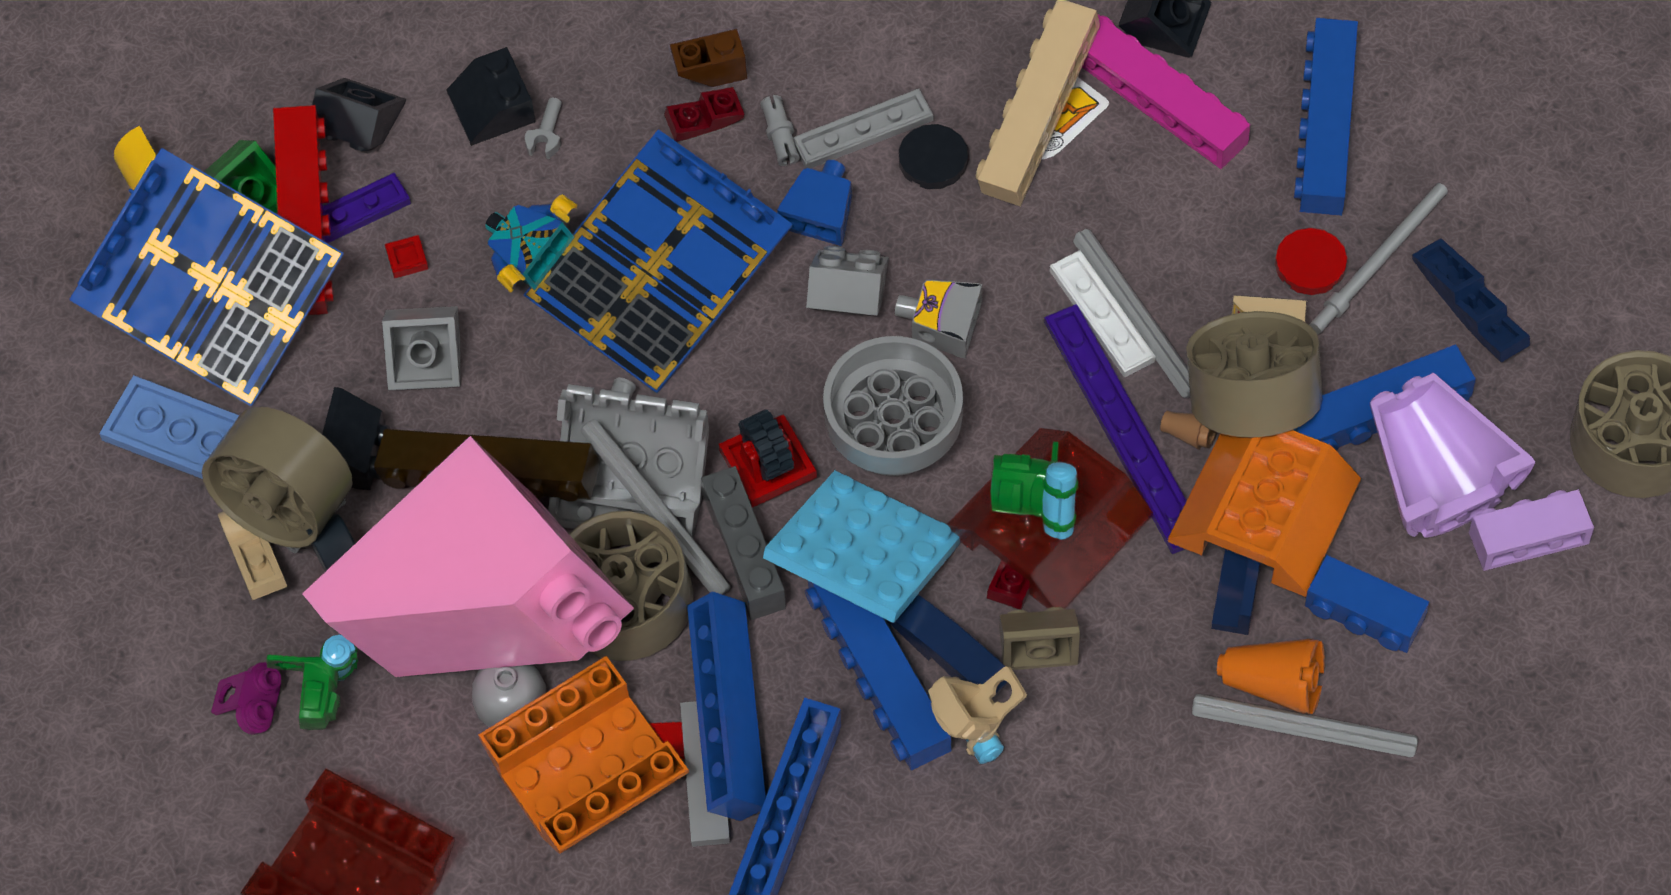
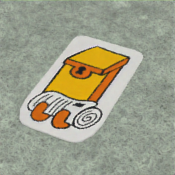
(1079, 111)

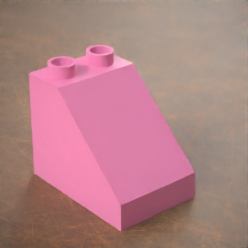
(469, 579)

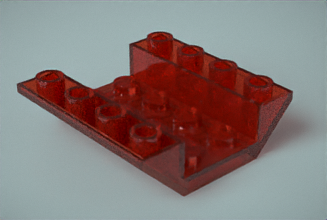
(1058, 569)
(355, 847)

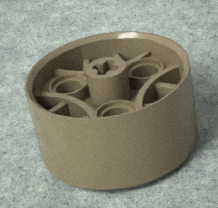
(1254, 374)
(1634, 421)
(277, 477)
(650, 541)

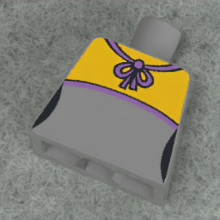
(943, 314)

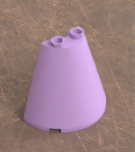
(1443, 456)

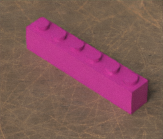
(1166, 95)

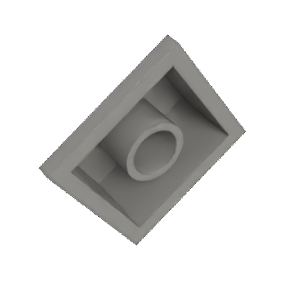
(422, 347)

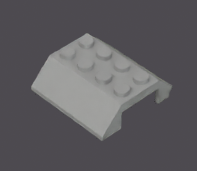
(659, 440)

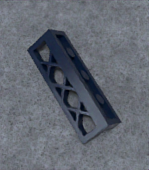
(1236, 593)

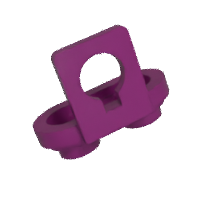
(253, 697)

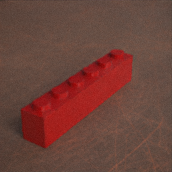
(300, 180)

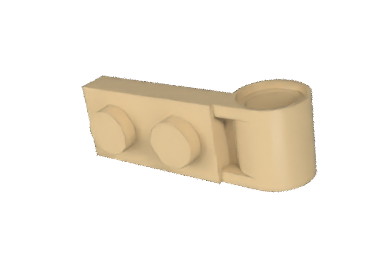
(253, 558)

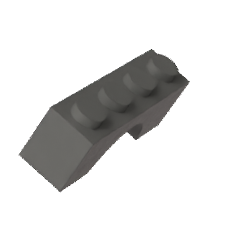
(744, 541)

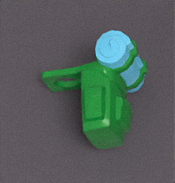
(1036, 488)
(320, 679)

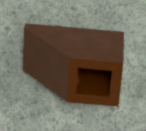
(711, 59)

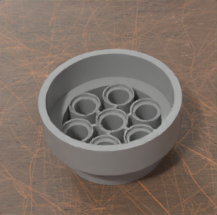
(909, 371)

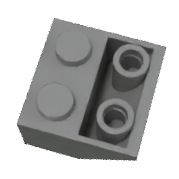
(847, 281)

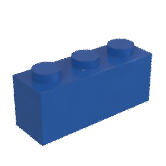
(1366, 604)

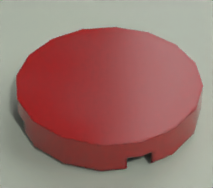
(1311, 261)

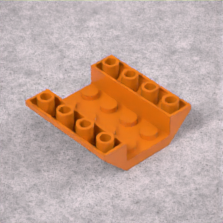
(1269, 502)
(580, 756)

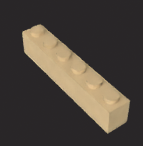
(1038, 101)

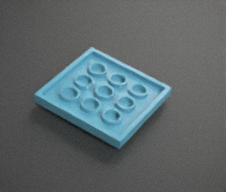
(863, 546)

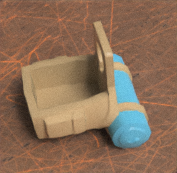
(970, 714)

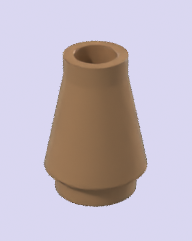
(1188, 429)

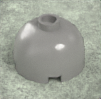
(504, 691)

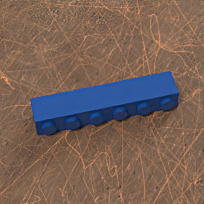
(1328, 116)
(1347, 413)
(883, 677)
(726, 706)
(788, 800)

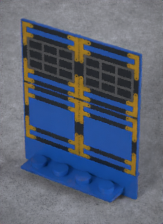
(659, 260)
(206, 276)

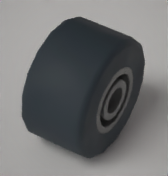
(332, 542)

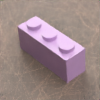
(1530, 529)

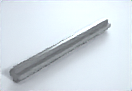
(1135, 310)
(653, 505)
(1304, 725)

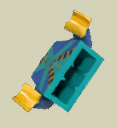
(529, 241)

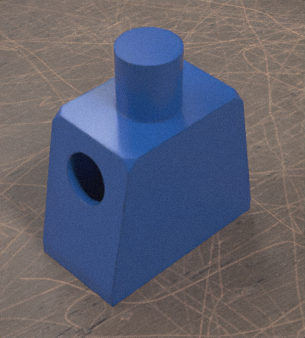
(819, 203)

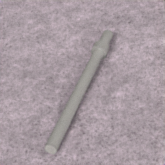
(1339, 301)

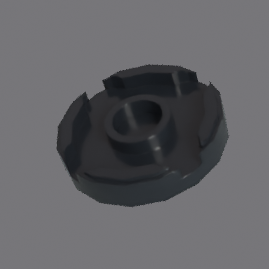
(933, 156)

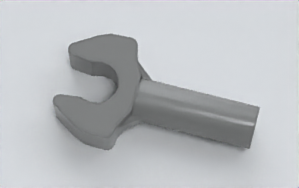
(545, 132)

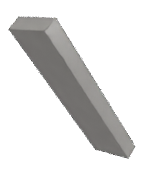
(863, 129)
(705, 827)

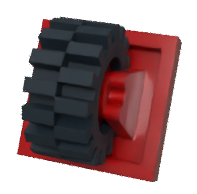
(767, 457)

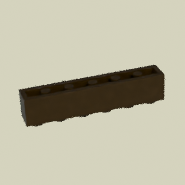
(542, 466)

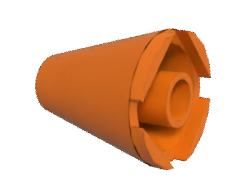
(1276, 672)

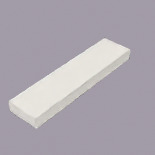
(1102, 313)

